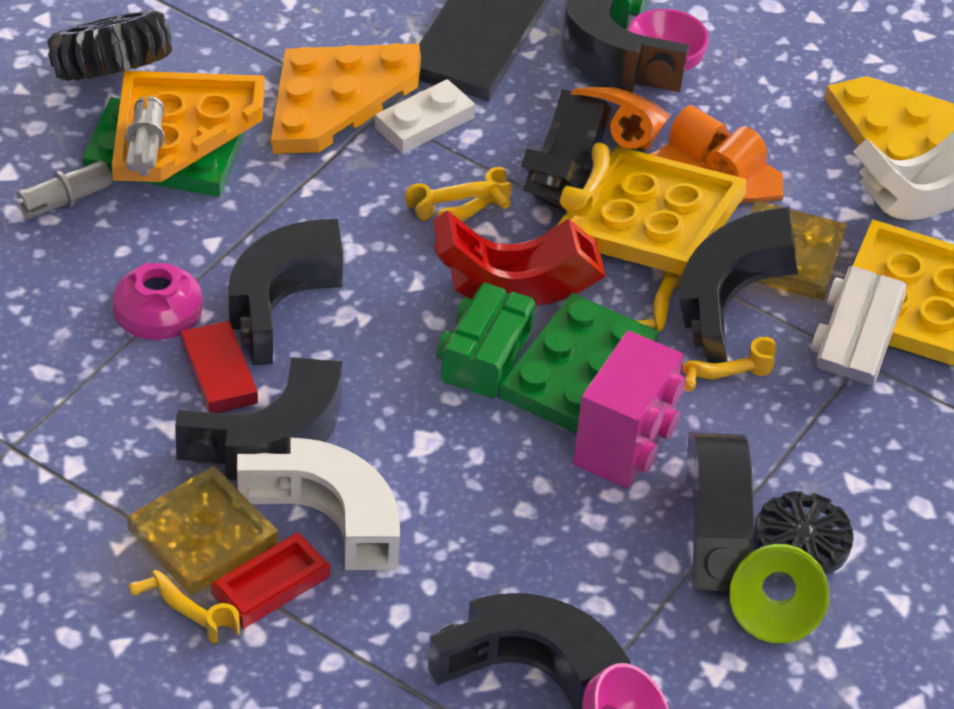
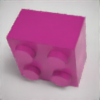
(629, 409)

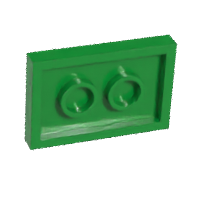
(202, 176)
(567, 359)

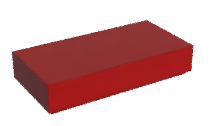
(219, 367)
(271, 579)

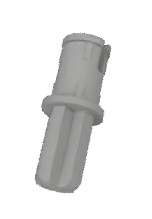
(145, 135)
(63, 189)

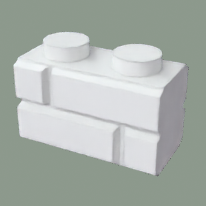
(860, 324)

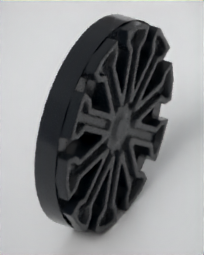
(807, 530)

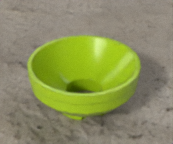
(785, 619)

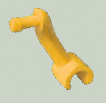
(426, 199)
(581, 201)
(465, 211)
(662, 299)
(759, 362)
(216, 616)

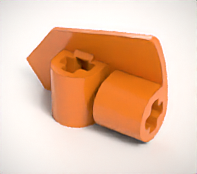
(636, 120)
(706, 143)

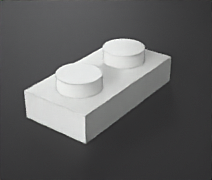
(425, 116)

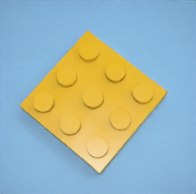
(658, 209)
(927, 269)

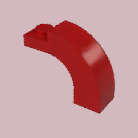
(542, 268)

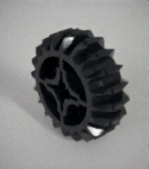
(110, 45)

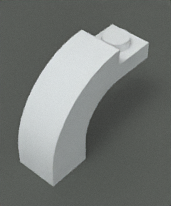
(913, 186)
(335, 484)

